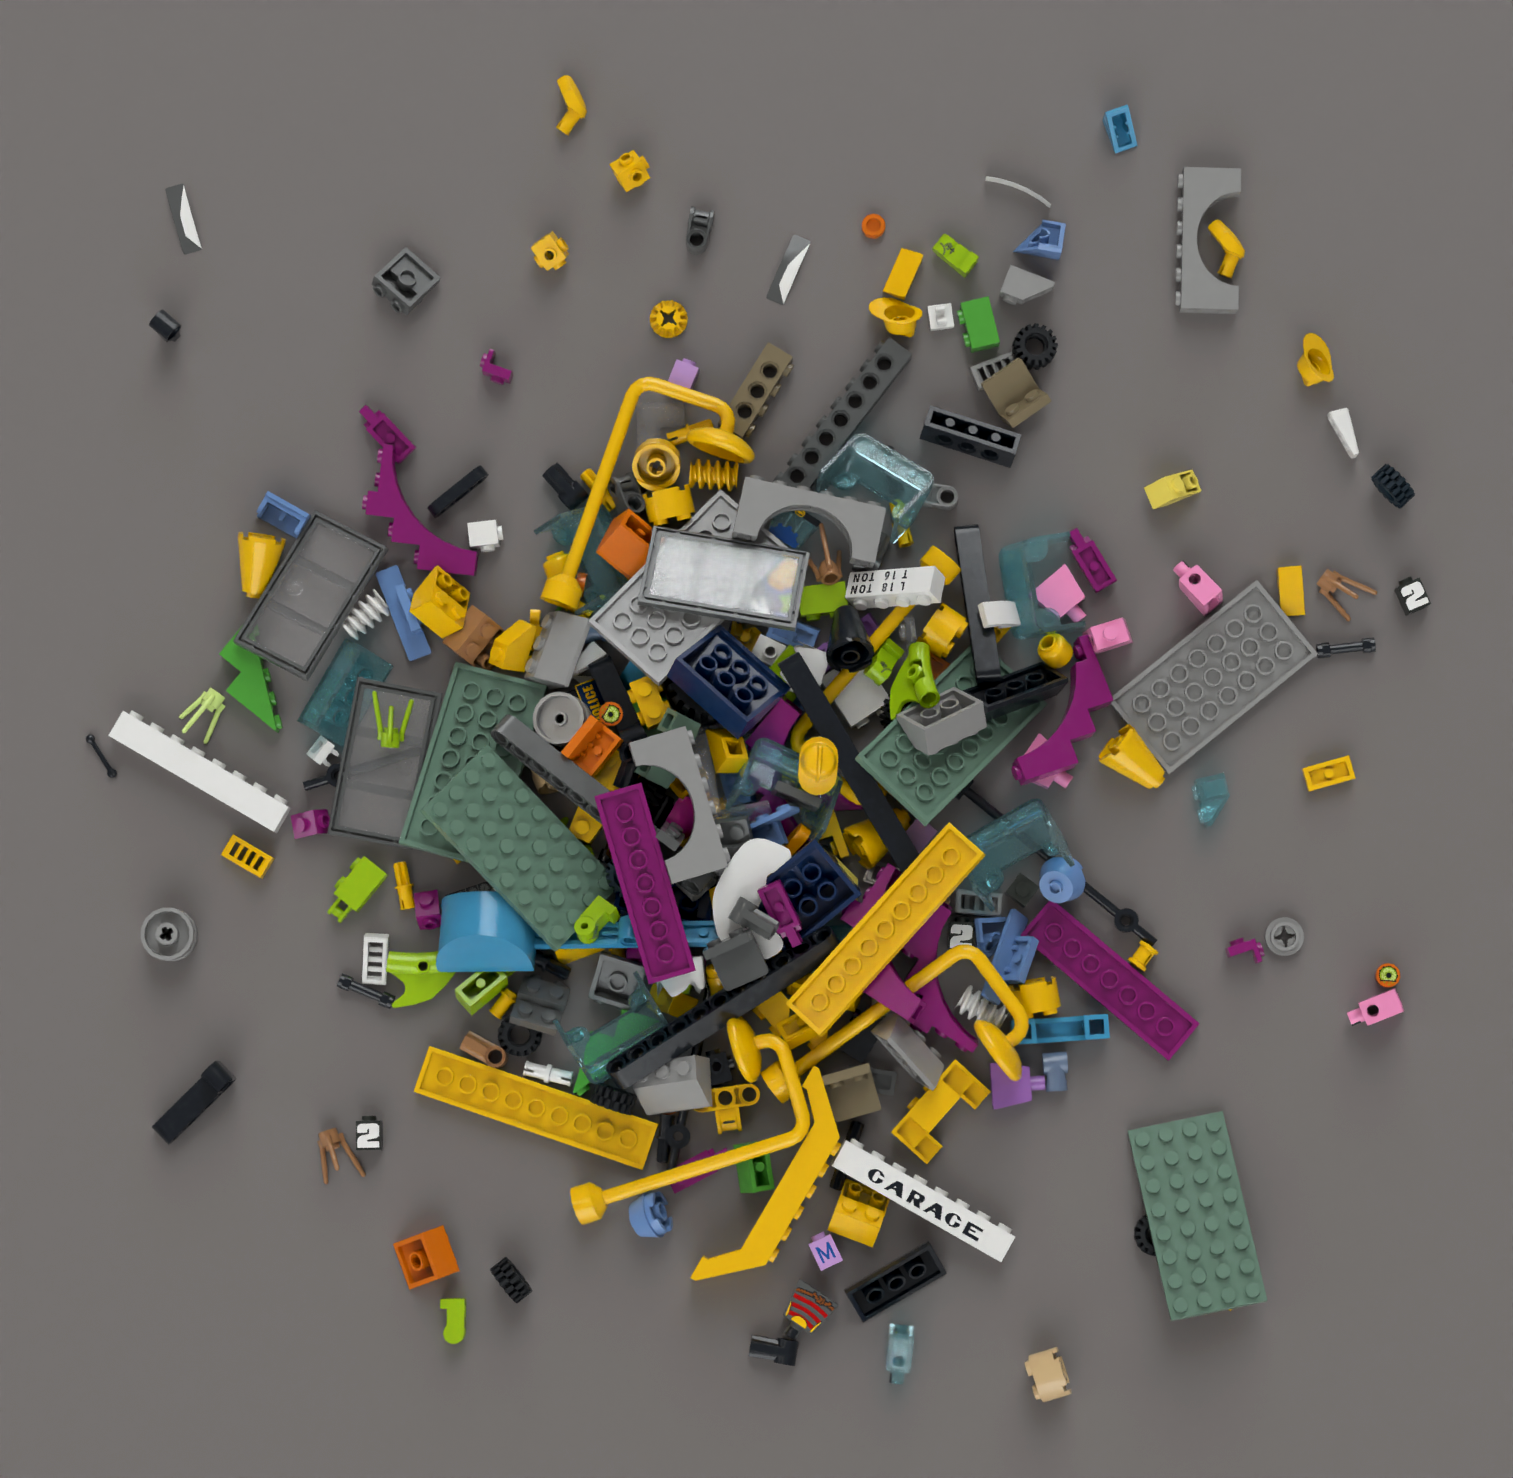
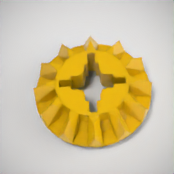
(668, 330)

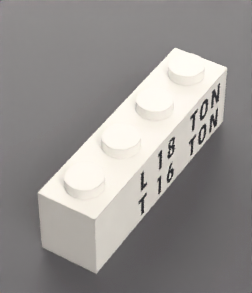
(895, 587)

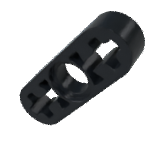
(457, 491)

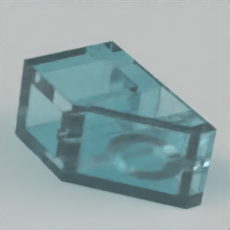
(1212, 796)

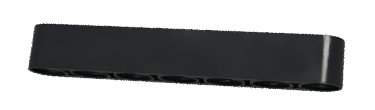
(976, 591)

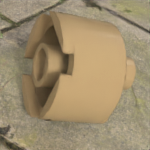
(1048, 1374)

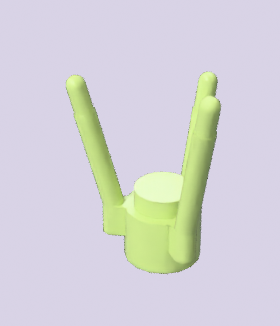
(209, 700)

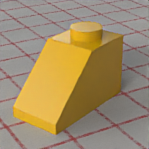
(513, 647)

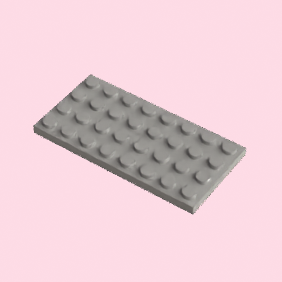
(655, 635)
(1213, 676)

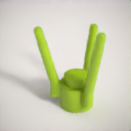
(390, 736)

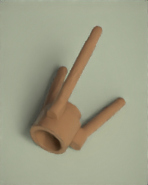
(828, 571)
(1331, 581)
(330, 1141)

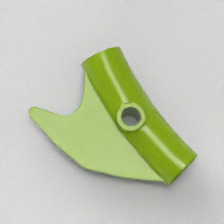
(914, 681)
(419, 984)

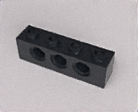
(970, 436)

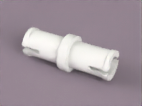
(548, 1073)

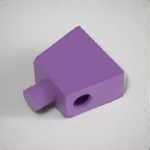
(1009, 1092)

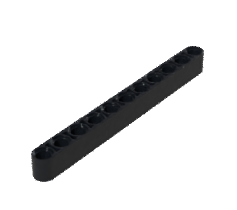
(859, 780)
(716, 1010)

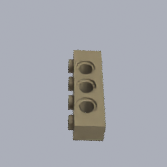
(770, 357)

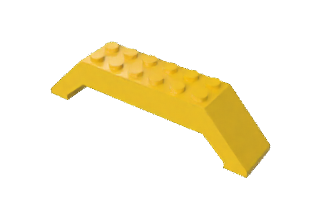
(789, 1194)

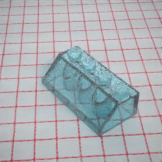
(332, 700)

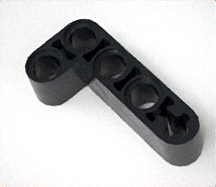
(614, 691)
(194, 1102)

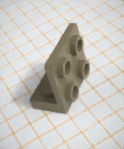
(1014, 393)
(851, 1092)

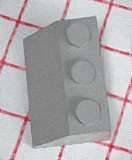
(557, 649)
(944, 724)
(909, 1049)
(676, 1086)

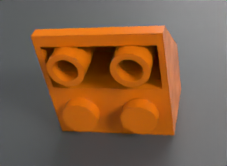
(626, 543)

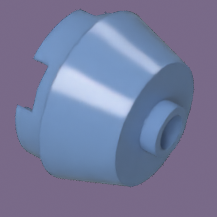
(1060, 881)
(649, 1215)

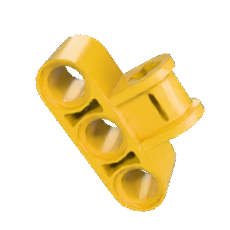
(730, 1111)

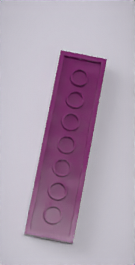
(645, 883)
(1110, 980)

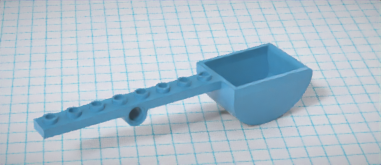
(489, 936)

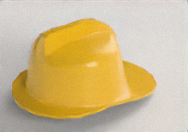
(897, 316)
(1315, 361)
(818, 765)

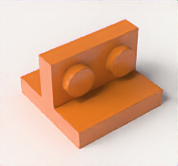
(592, 746)

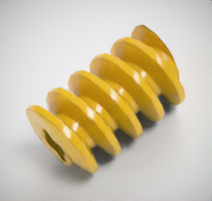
(713, 475)

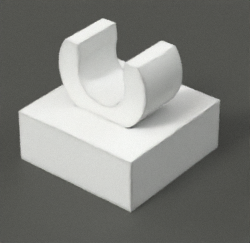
(940, 317)
(321, 750)

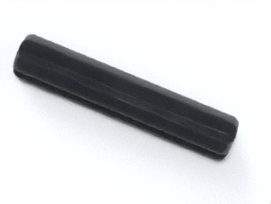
(839, 1177)

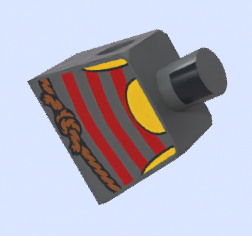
(807, 1310)

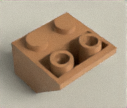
(475, 638)

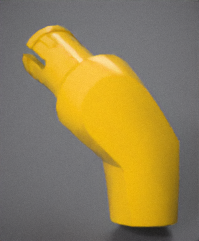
(575, 104)
(1230, 244)

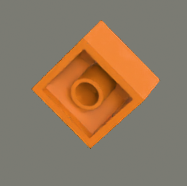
(426, 1257)

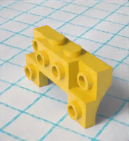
(932, 1107)

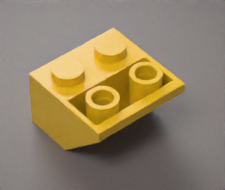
(440, 603)
(858, 1213)

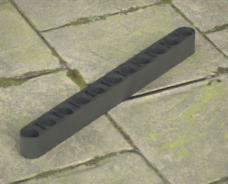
(568, 779)

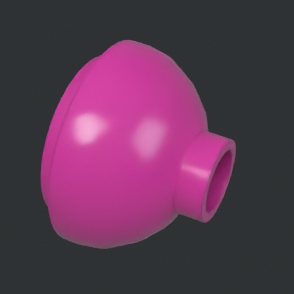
(683, 815)

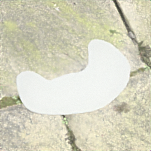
(743, 878)

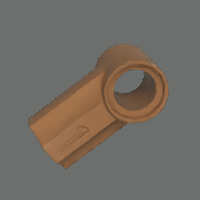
(482, 1049)

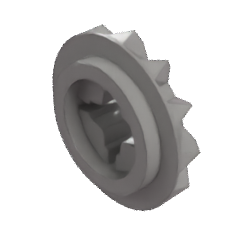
(1291, 927)

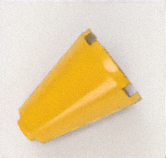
(258, 561)
(1132, 758)
(865, 841)

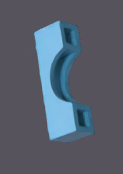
(1066, 1029)

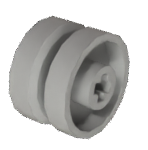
(550, 713)
(183, 936)

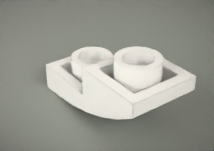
(999, 613)

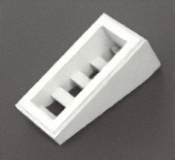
(1343, 427)
(589, 655)
(380, 938)

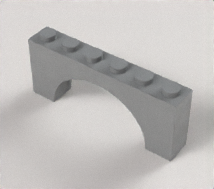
(1198, 287)
(857, 520)
(675, 754)

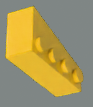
(583, 825)

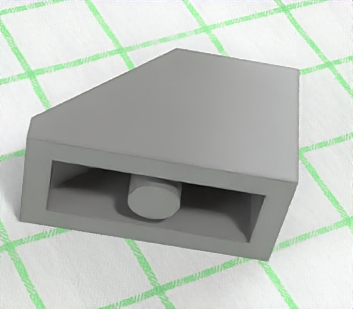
(1024, 286)

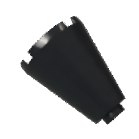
(848, 641)

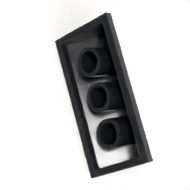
(1019, 690)
(895, 1281)

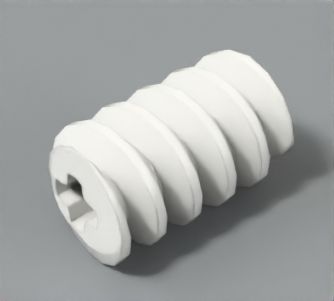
(365, 615)
(981, 1008)

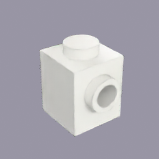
(485, 535)
(767, 650)

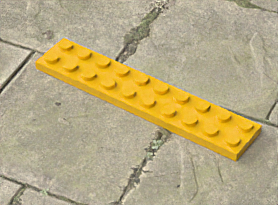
(885, 929)
(535, 1107)

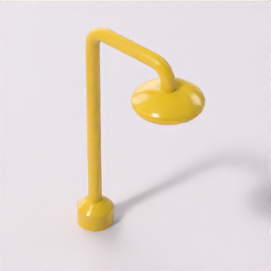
(950, 570)
(563, 588)
(995, 1041)
(592, 1201)

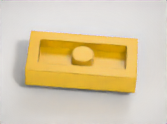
(1328, 773)

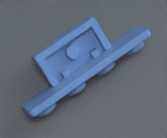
(399, 603)
(770, 826)
(1012, 954)

